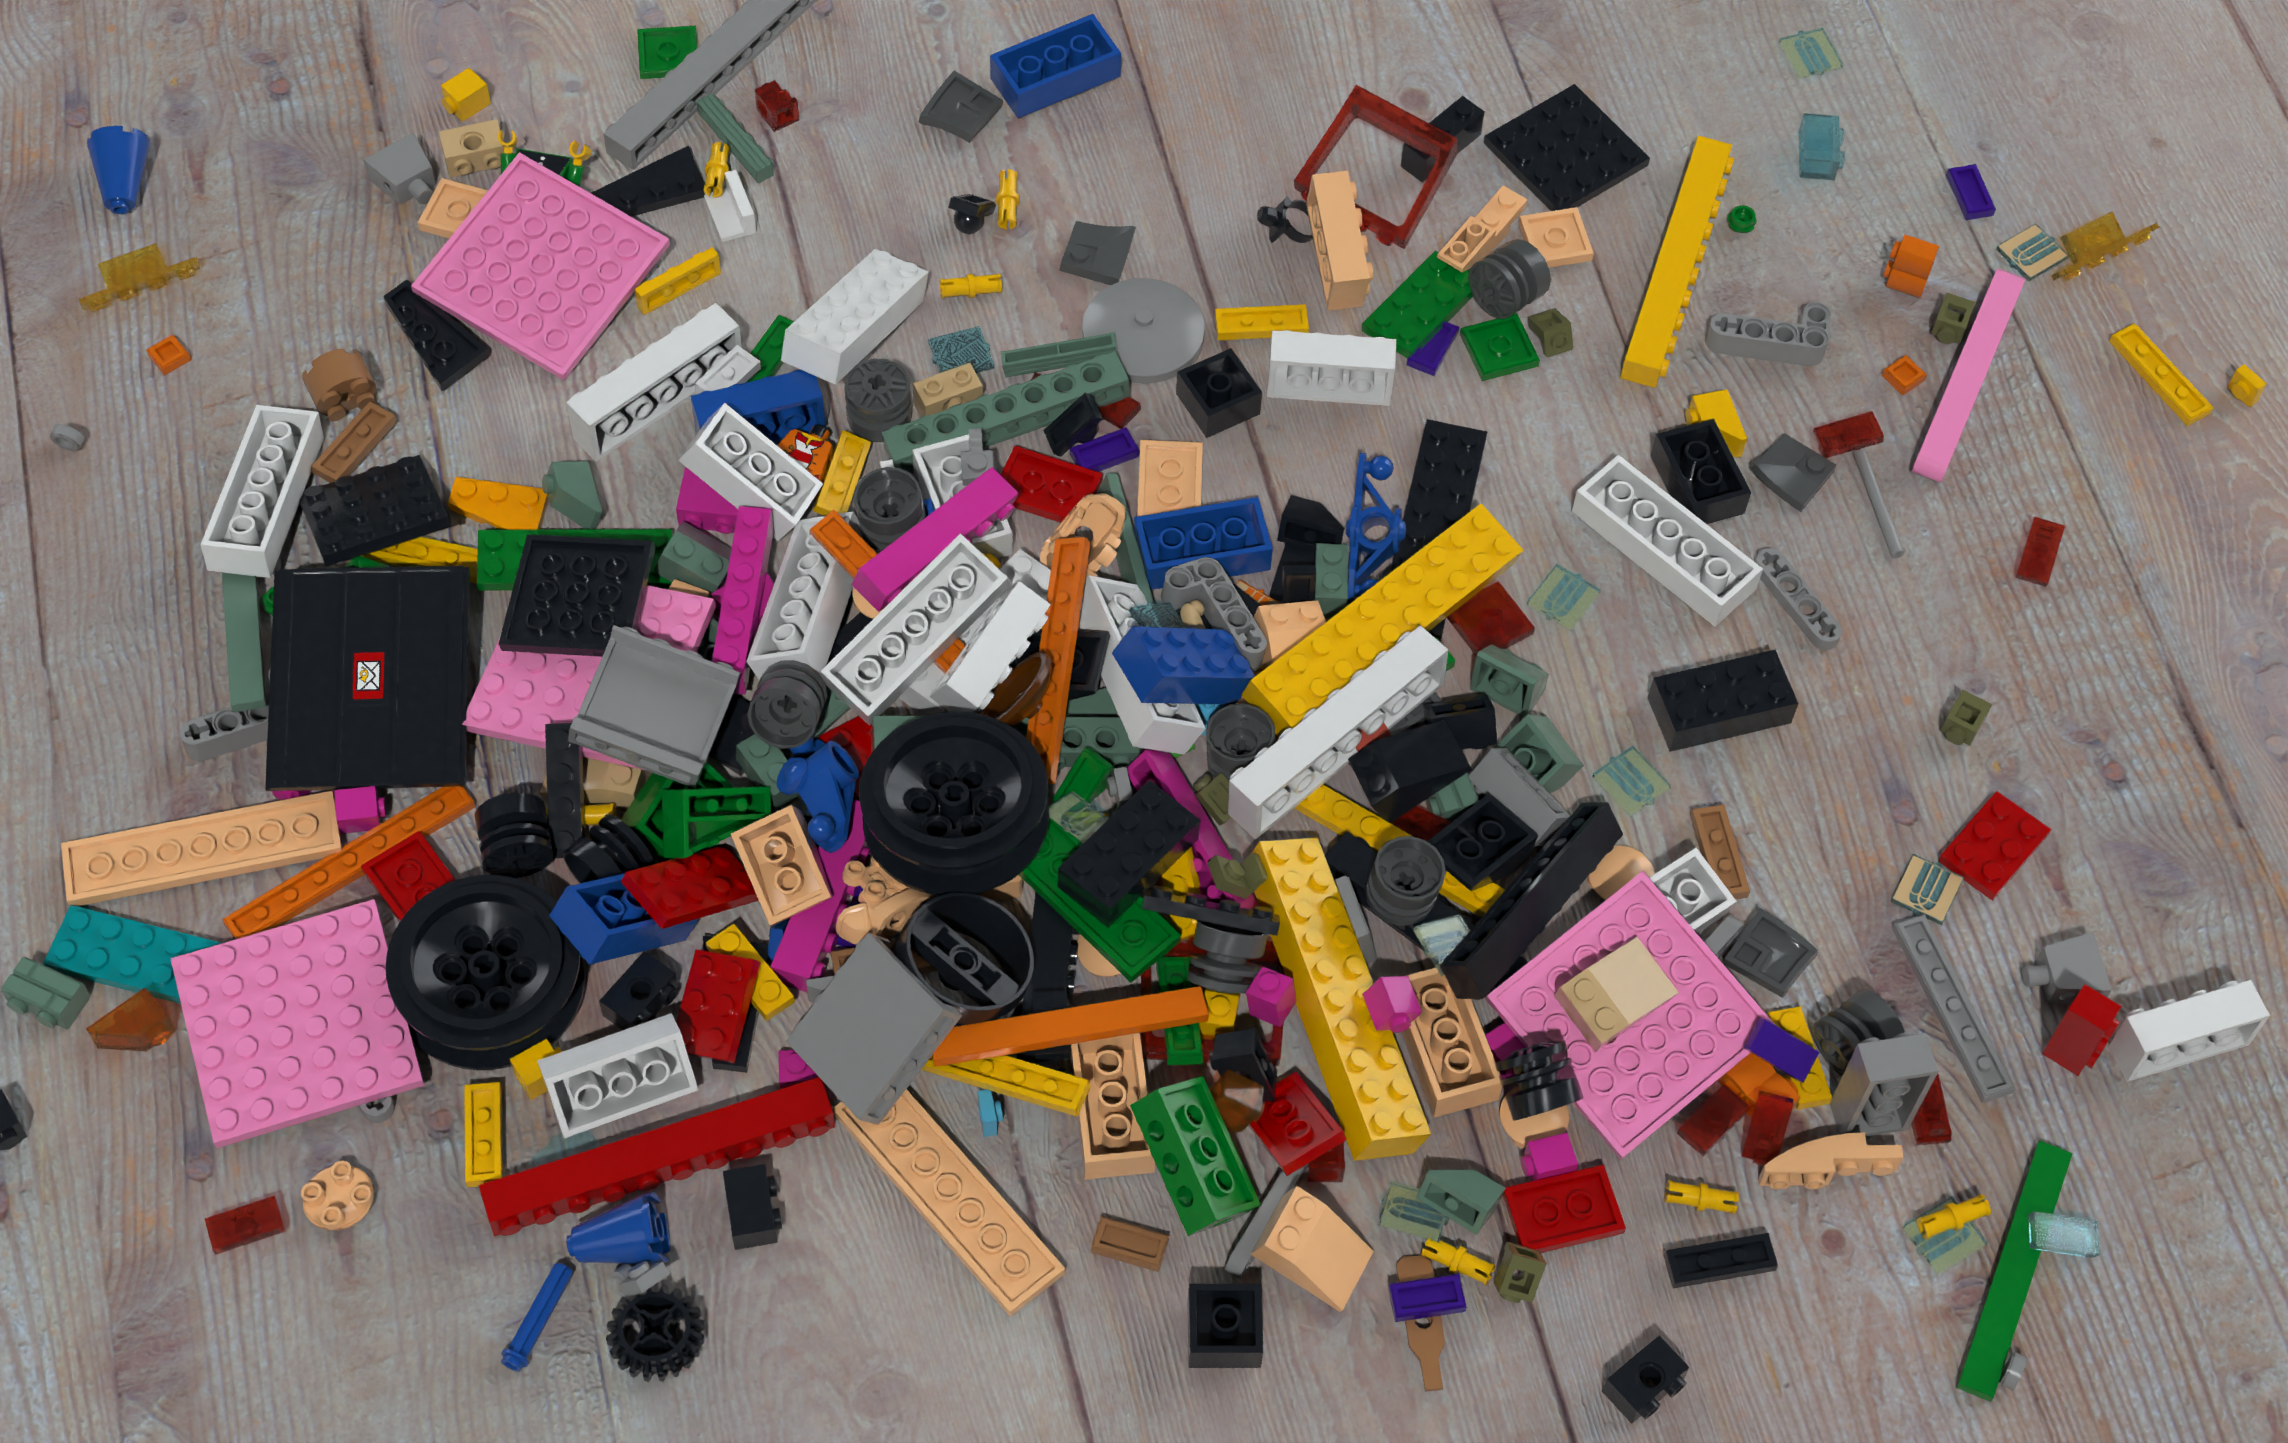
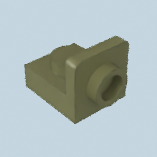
(1553, 330)
(1214, 796)
(1237, 878)

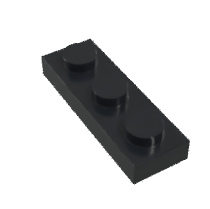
(1720, 1260)

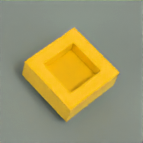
(2246, 385)

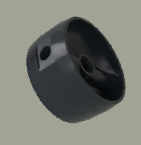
(934, 938)

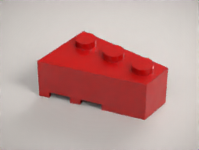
(2083, 1031)

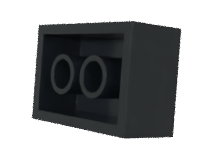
(1701, 471)

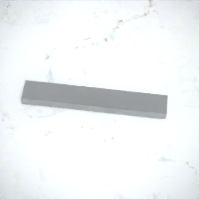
(1953, 1008)

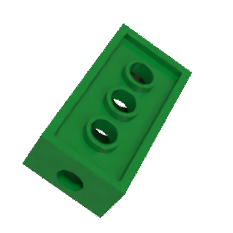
(1195, 1155)

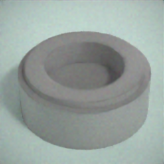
(66, 437)
(2013, 1371)

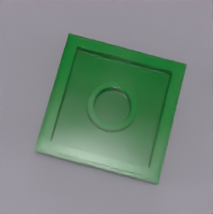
(664, 49)
(1499, 347)

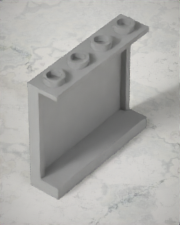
(654, 706)
(872, 1030)

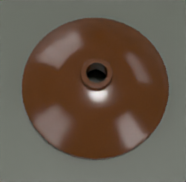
(1021, 691)

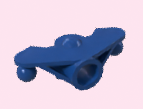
(1364, 519)
(826, 784)

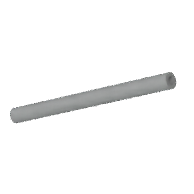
(1878, 503)

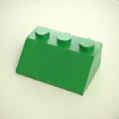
(646, 811)

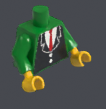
(561, 165)

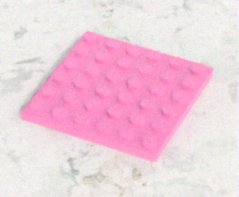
(541, 266)
(537, 689)
(294, 1023)
(1663, 1058)

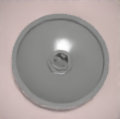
(1154, 327)

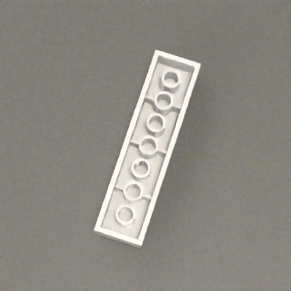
(1329, 735)

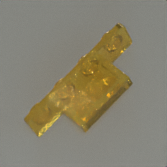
(2095, 240)
(136, 272)

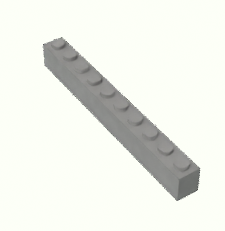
(700, 74)

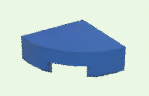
(775, 937)

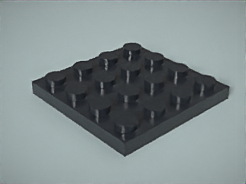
(1566, 150)
(373, 510)
(574, 593)

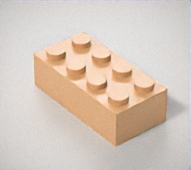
(1338, 240)
(1449, 1048)
(1106, 1124)

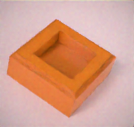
(168, 354)
(1904, 375)

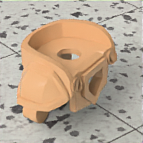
(1105, 519)
(881, 902)

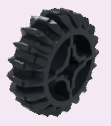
(636, 1356)

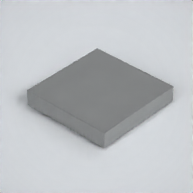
(1356, 919)

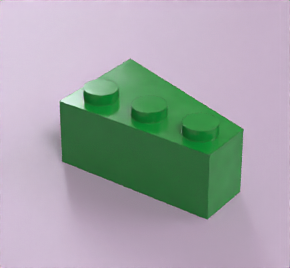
(708, 815)

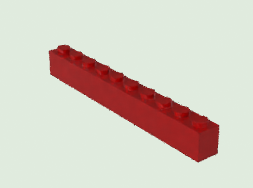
(657, 1157)

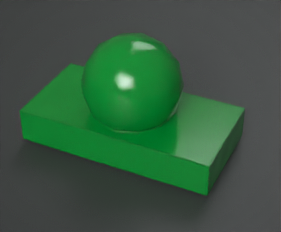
(1086, 776)

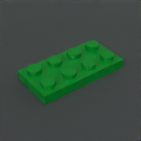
(1420, 305)

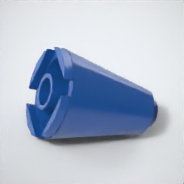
(118, 165)
(623, 1234)

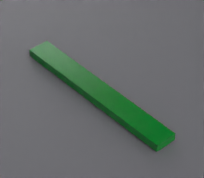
(2012, 1274)

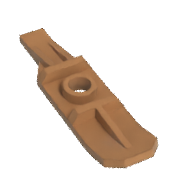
(1427, 1342)

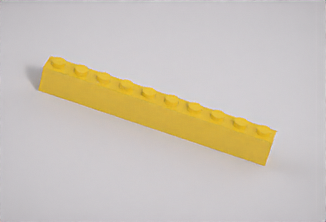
(1677, 262)

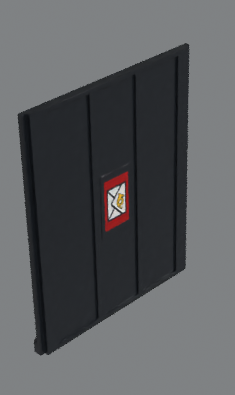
(368, 678)

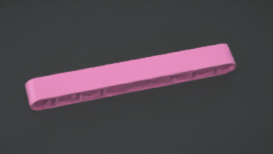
(1968, 376)

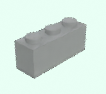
(1519, 792)

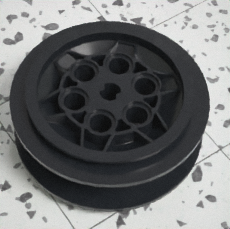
(975, 846)
(435, 943)

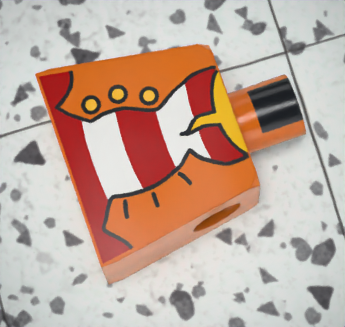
(809, 450)

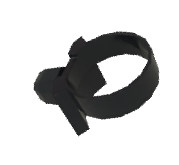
(1278, 224)

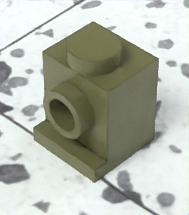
(1949, 324)
(1965, 718)
(1526, 1283)

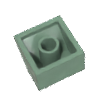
(694, 559)
(1508, 680)
(1542, 751)

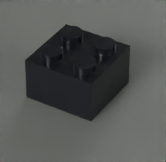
(1218, 392)
(1225, 1326)

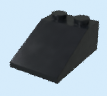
(1087, 661)
(1409, 768)
(1484, 844)

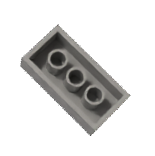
(1884, 1084)

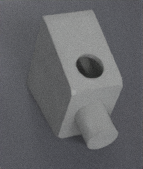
(402, 171)
(2066, 967)

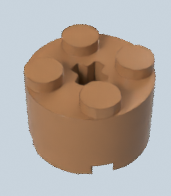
(339, 383)

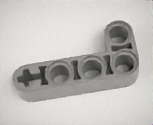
(1773, 339)
(1224, 608)
(208, 734)

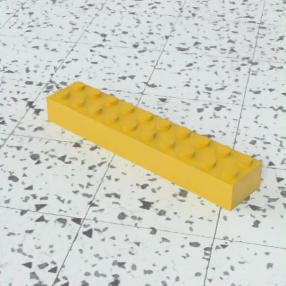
(1412, 595)
(1329, 977)

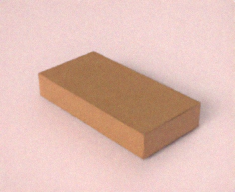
(1129, 1244)

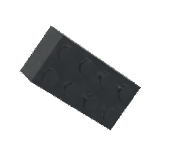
(1722, 700)
(1128, 853)

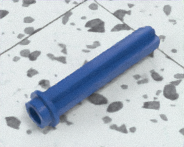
(528, 1333)

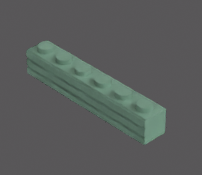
(733, 135)
(1056, 354)

